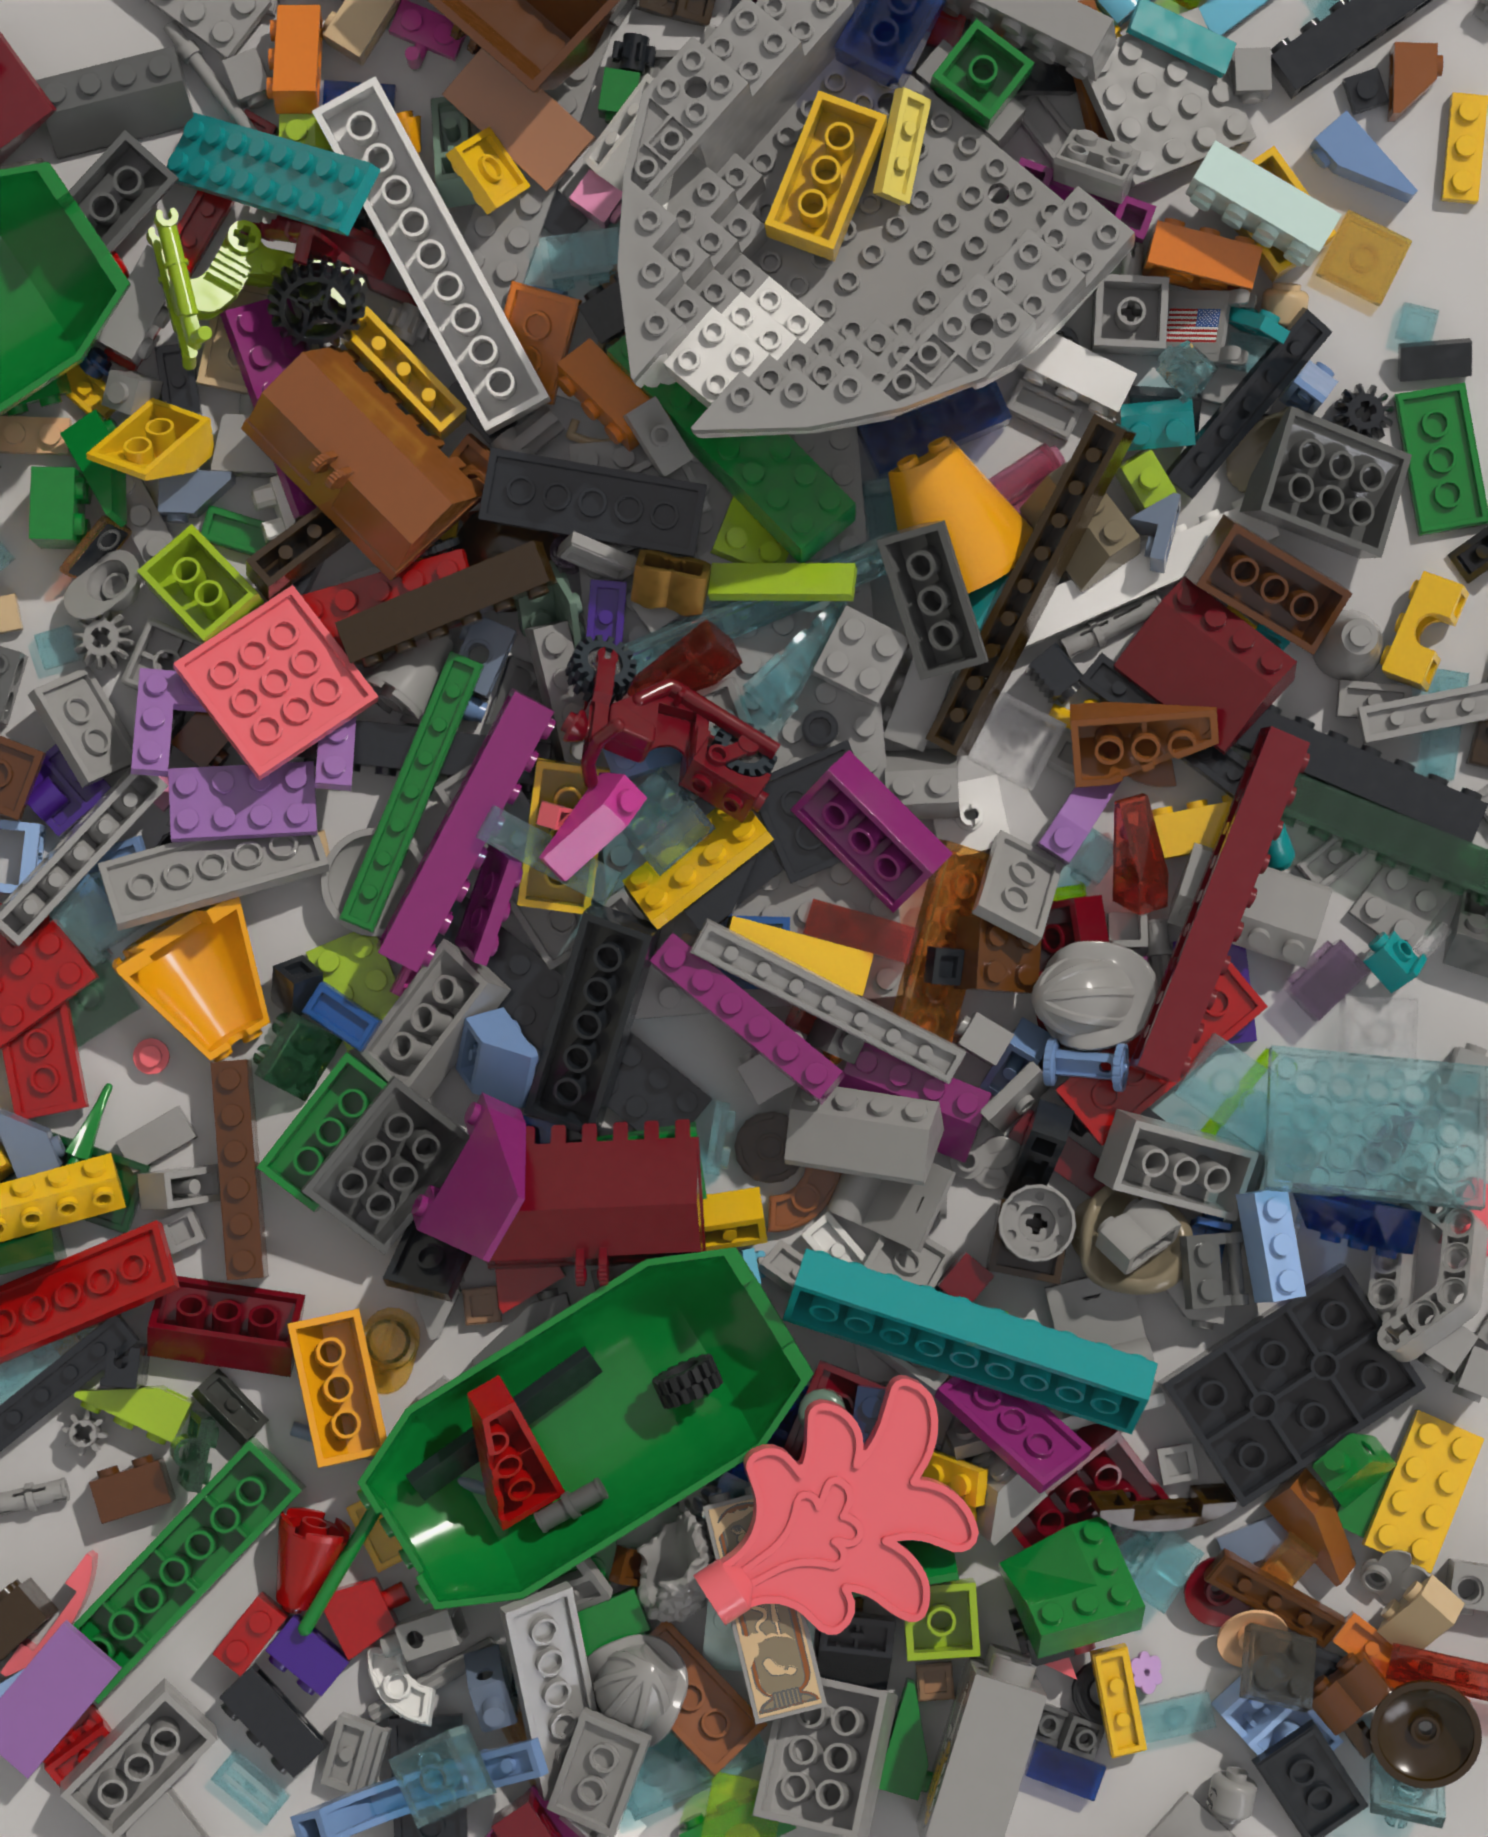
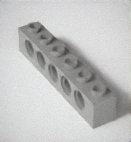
(77, 854)

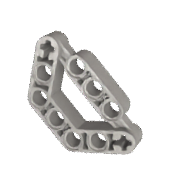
(1402, 1313)

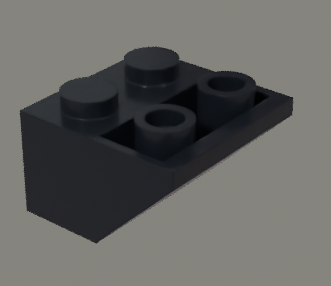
(860, 1652)

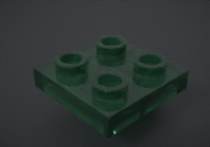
(197, 1441)

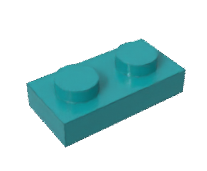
(1260, 325)

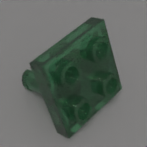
(296, 1055)

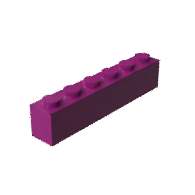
(747, 1019)

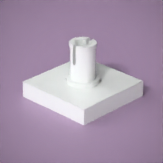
(980, 815)

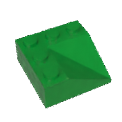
(1073, 1589)

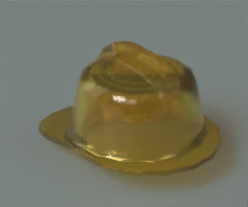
(392, 1347)

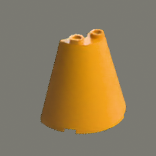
(979, 519)
(200, 977)

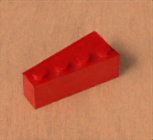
(510, 1459)

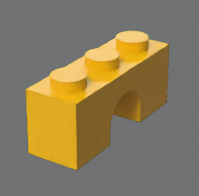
(1432, 601)

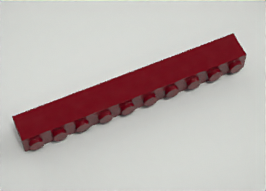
(1220, 904)

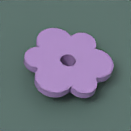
(1146, 1672)

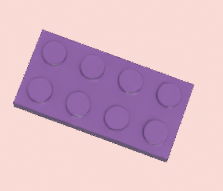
(236, 805)

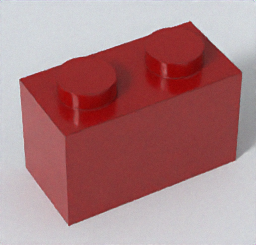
(251, 1633)

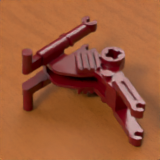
(356, 250)

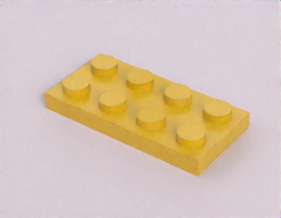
(699, 869)
(1423, 1489)

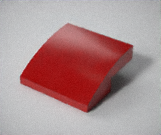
(76, 1744)

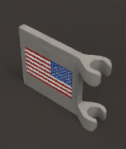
(1204, 320)

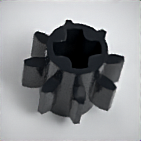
(634, 53)

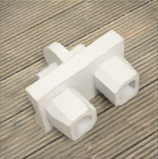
(273, 496)

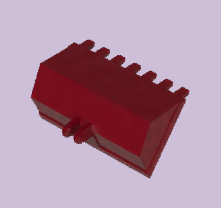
(606, 1201)

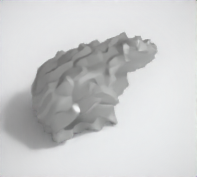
(669, 1568)

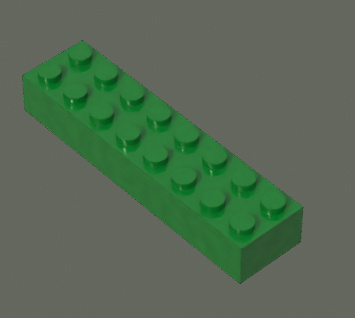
(763, 472)
(188, 1557)

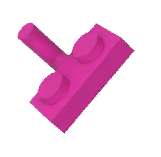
(426, 31)

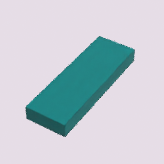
(1181, 37)

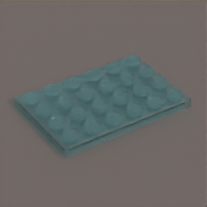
(1376, 1128)

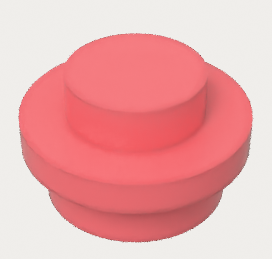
(151, 1056)

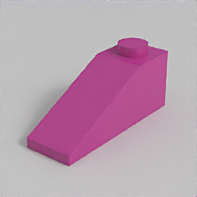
(593, 824)

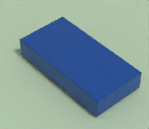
(342, 1016)

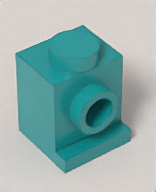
(1393, 961)

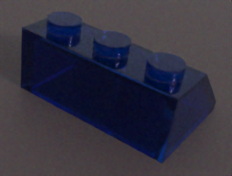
(1361, 1222)

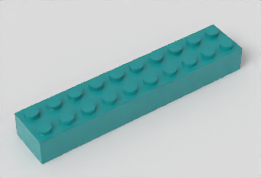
(970, 1341)

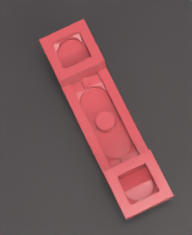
(80, 1581)

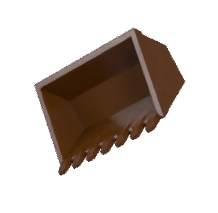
(531, 38)

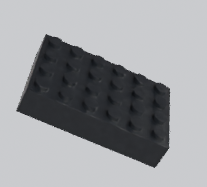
(1290, 1385)

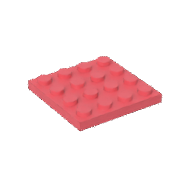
(275, 682)

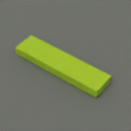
(782, 582)

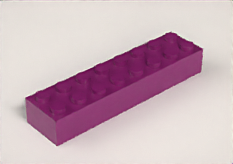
(454, 847)

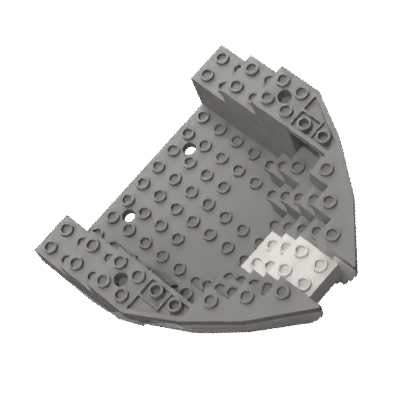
(919, 290)

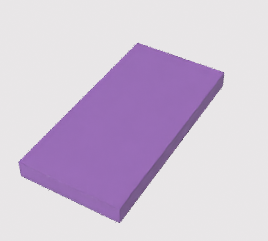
(51, 1697)

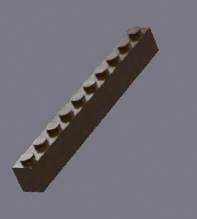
(1032, 583)

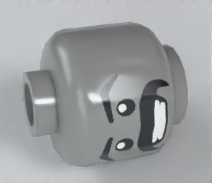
(1231, 1795)

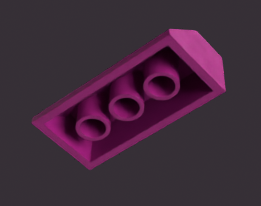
(871, 831)
(958, 1100)

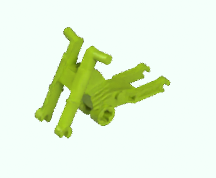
(220, 285)

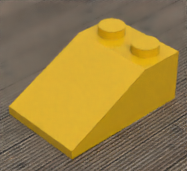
(157, 442)

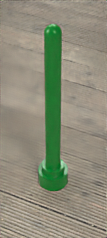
(338, 1572)

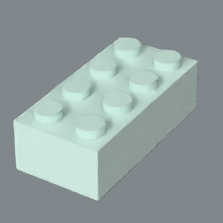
(1262, 205)

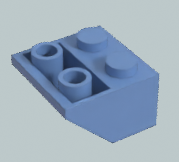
(496, 1057)

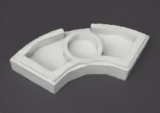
(398, 1688)

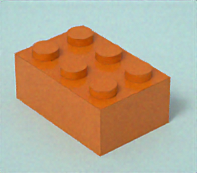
(1201, 257)

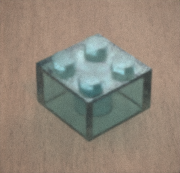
(666, 822)
(442, 1776)

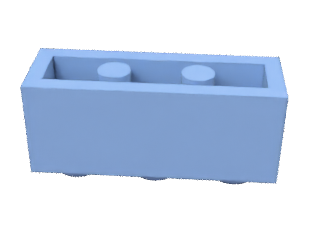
(1270, 1245)

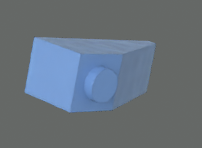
(1355, 156)
(1310, 388)

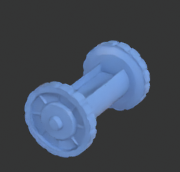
(1085, 1064)

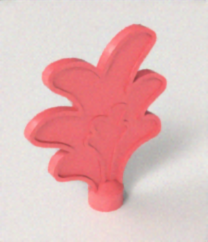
(839, 1514)

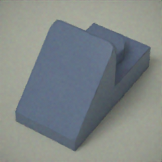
(1159, 524)

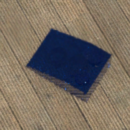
(887, 38)

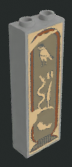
(769, 1637)

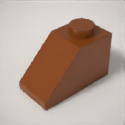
(1411, 74)

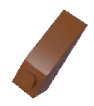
(1310, 1514)

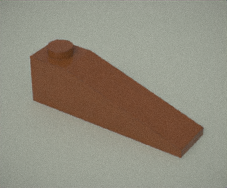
(1126, 738)

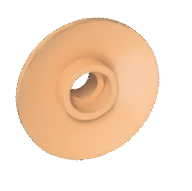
(1231, 1634)

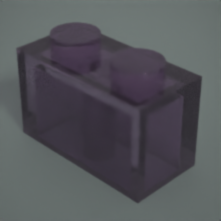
(1326, 979)

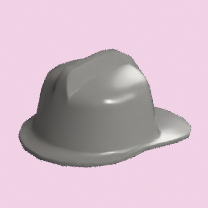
(105, 586)

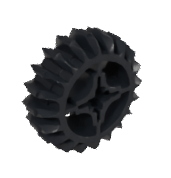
(339, 319)

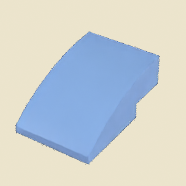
(1265, 1724)

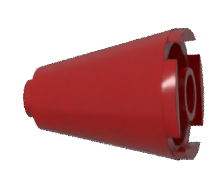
(306, 1555)

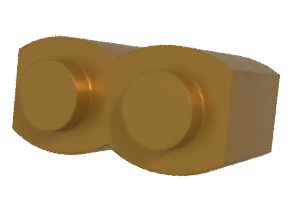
(670, 582)

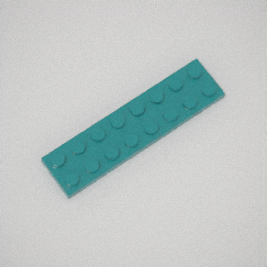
(272, 173)

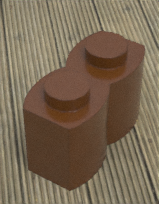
(1349, 1692)

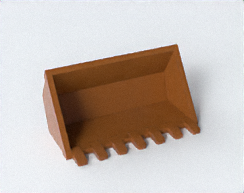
(361, 457)

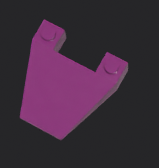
(483, 1185)

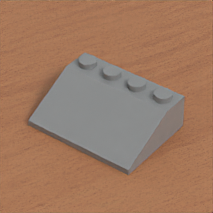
(828, 1762)

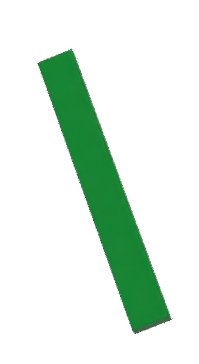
(411, 792)

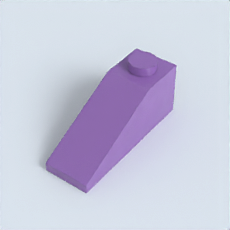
(1075, 821)

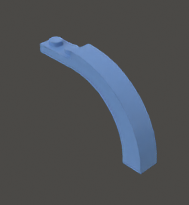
(385, 1801)

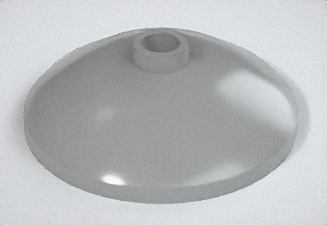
(344, 866)

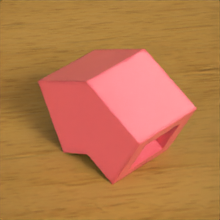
(552, 815)

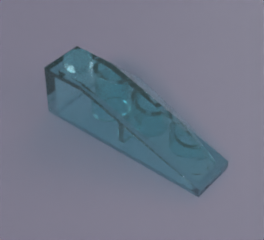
(785, 676)
(674, 1774)

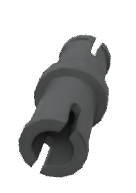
(571, 1505)

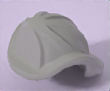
(1094, 995)
(639, 1683)

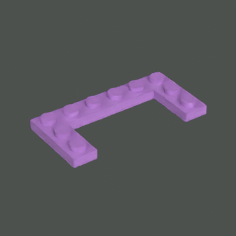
(165, 691)

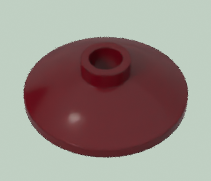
(1207, 1605)

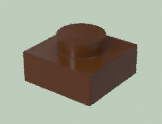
(626, 1566)

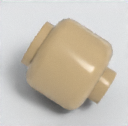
(1284, 301)

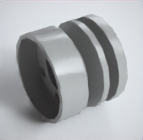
(1054, 1210)

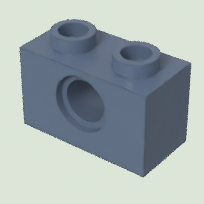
(499, 642)

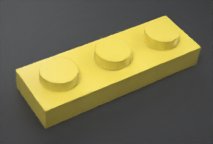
(902, 146)

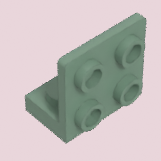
(554, 606)

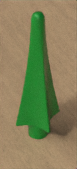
(83, 1143)

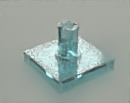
(1403, 1801)

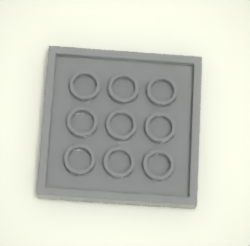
(1165, 106)

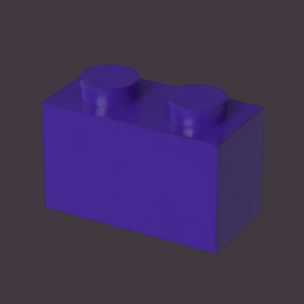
(310, 1658)

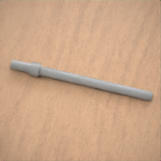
(192, 55)

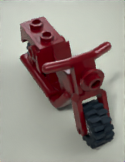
(720, 769)

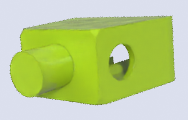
(1144, 480)

